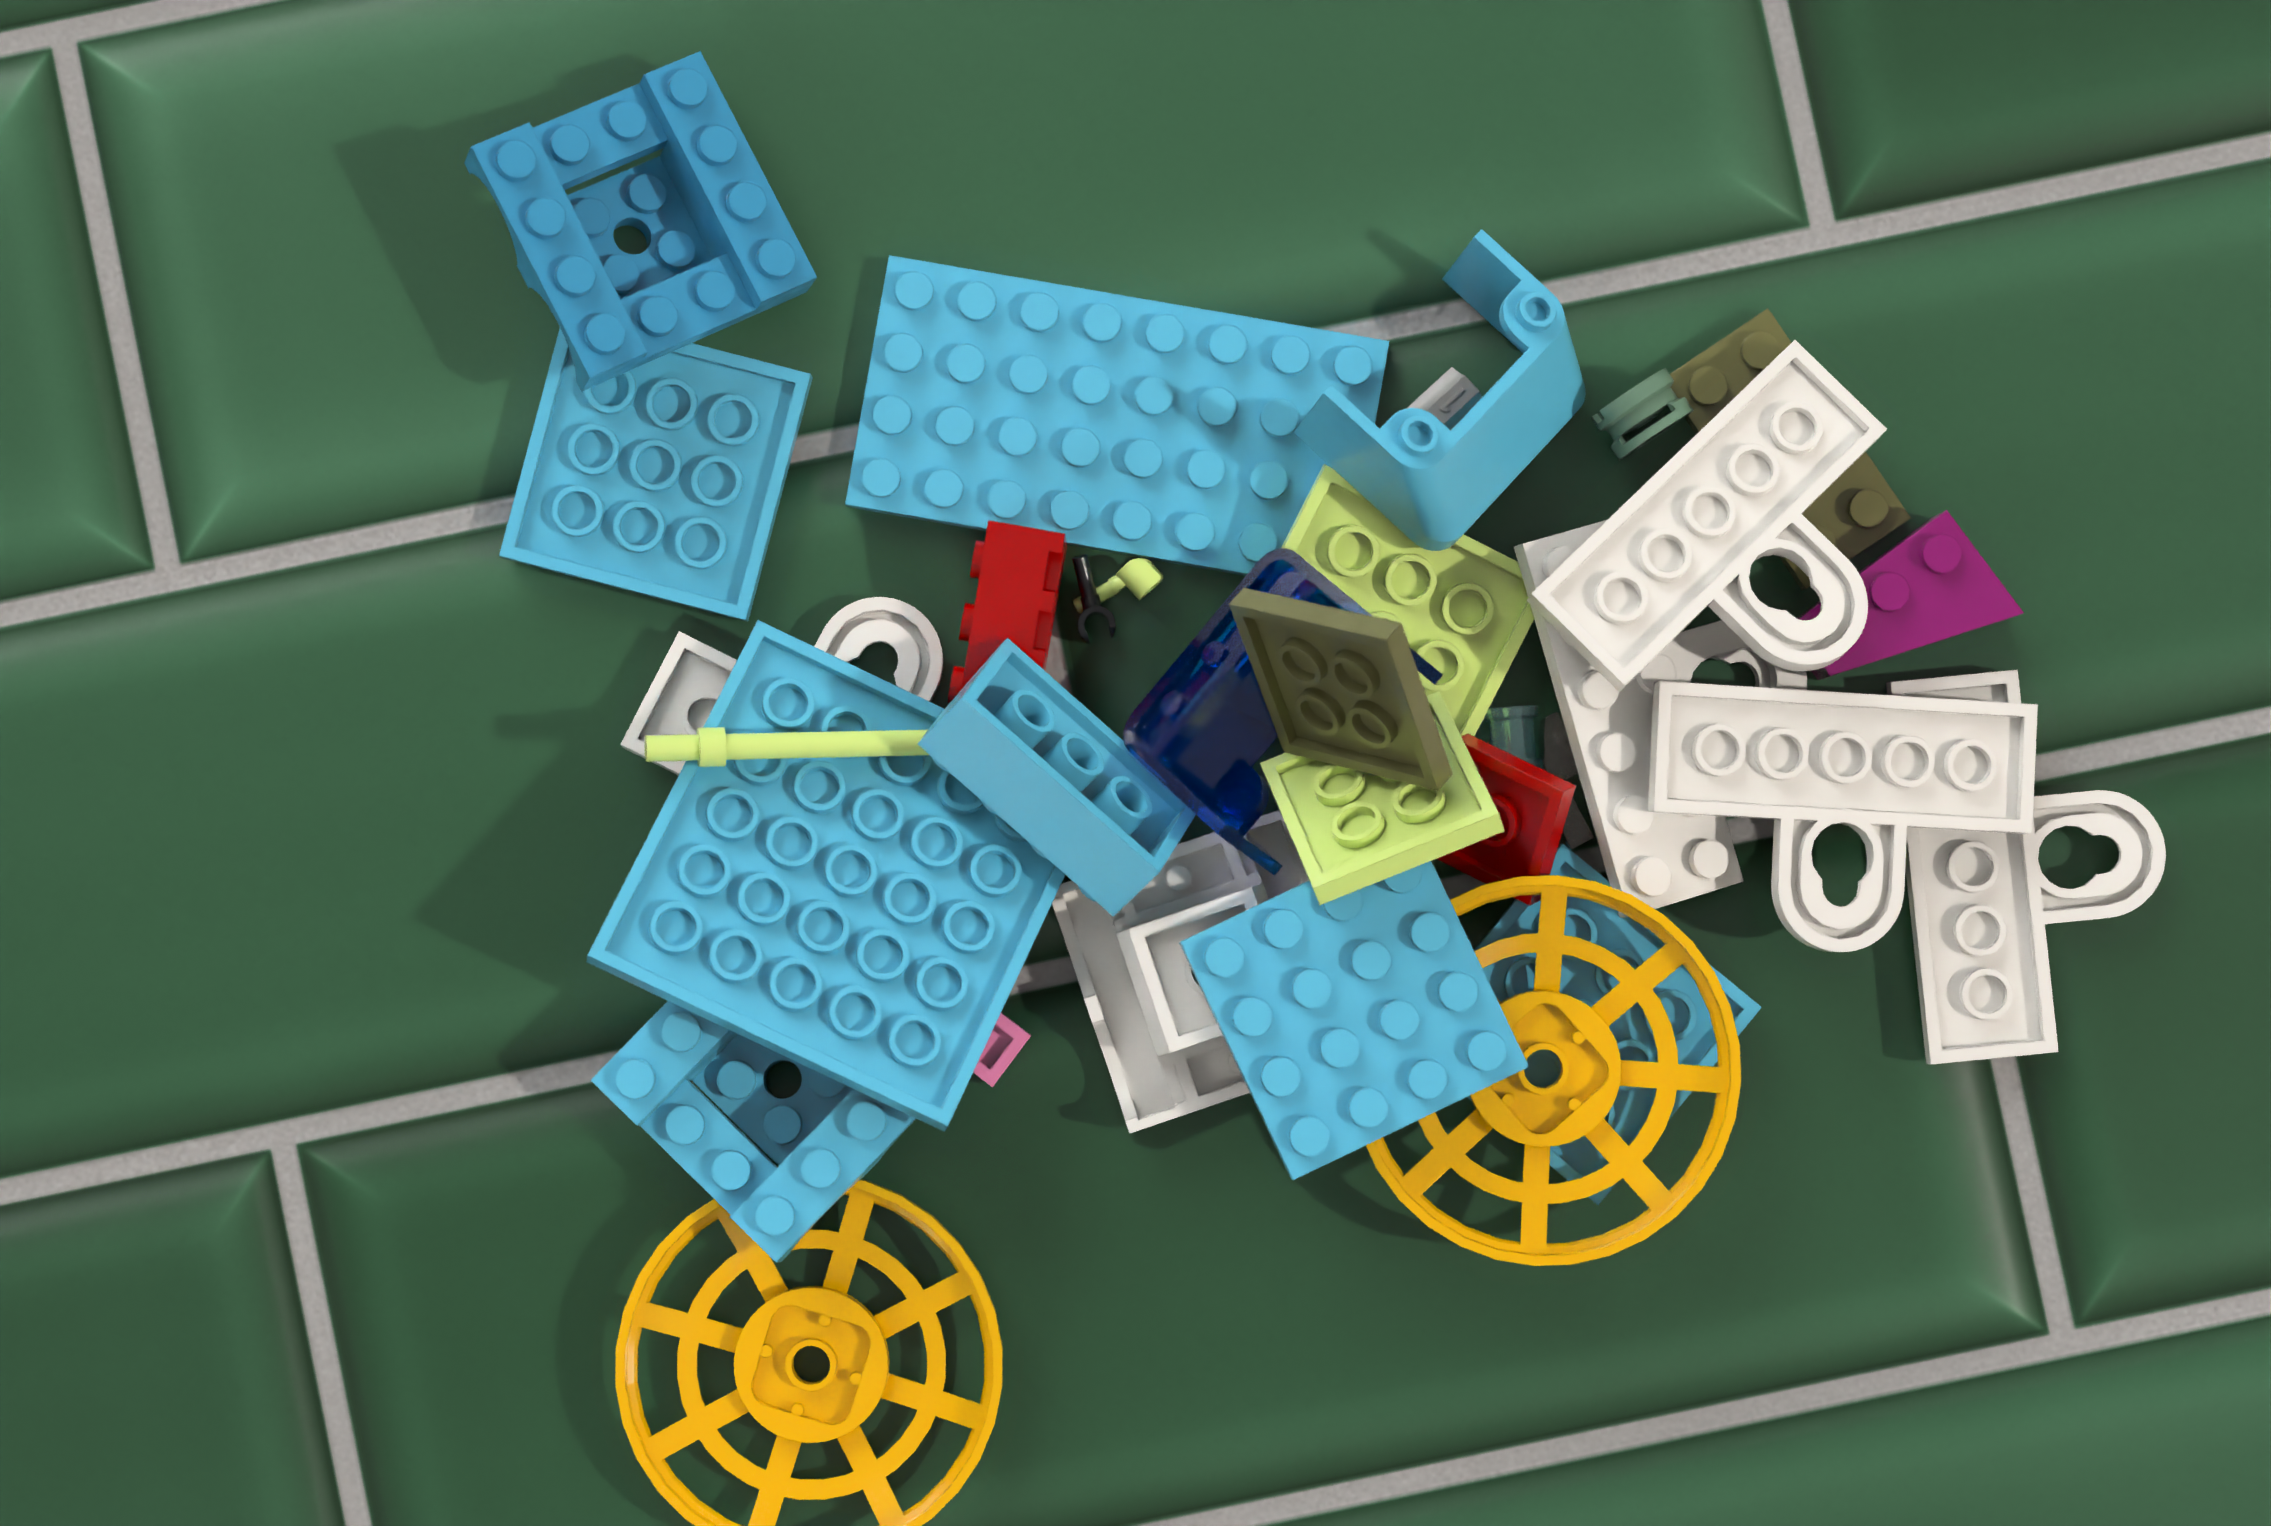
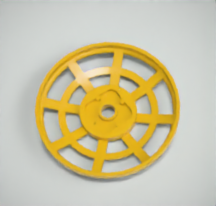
(1586, 1084)
(799, 1408)

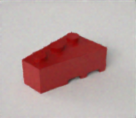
(1014, 596)

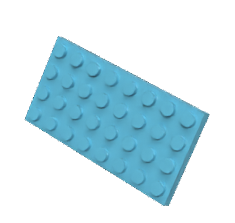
(1095, 415)

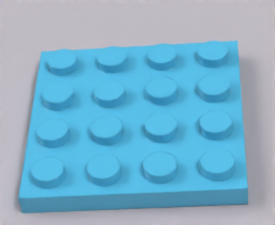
(660, 476)
(1590, 983)
(1352, 1012)

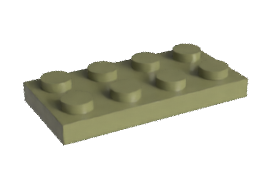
(1856, 506)

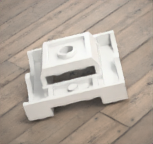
(1139, 985)

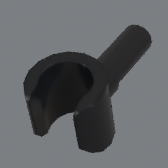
(1089, 598)

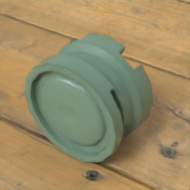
(1639, 407)

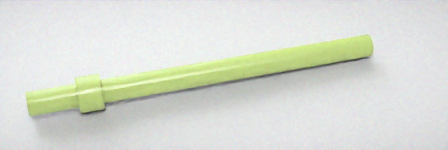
(713, 746)

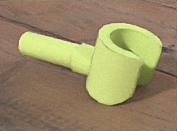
(1137, 575)

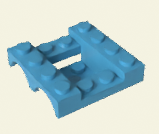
(704, 206)

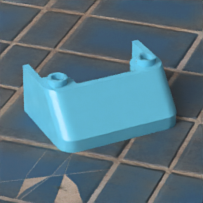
(1444, 479)

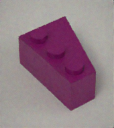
(1922, 594)

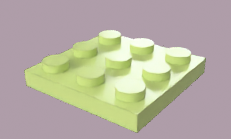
(1371, 827)

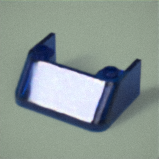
(1209, 717)

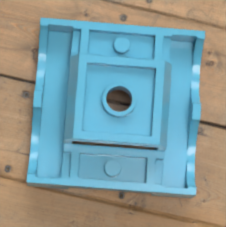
(817, 1137)

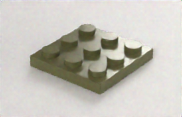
(1341, 688)

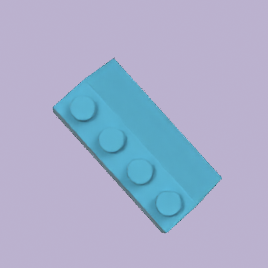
(1058, 778)

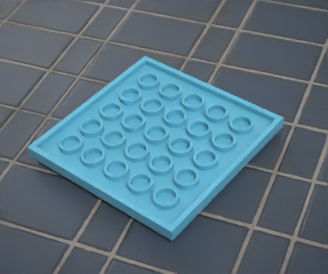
(835, 900)

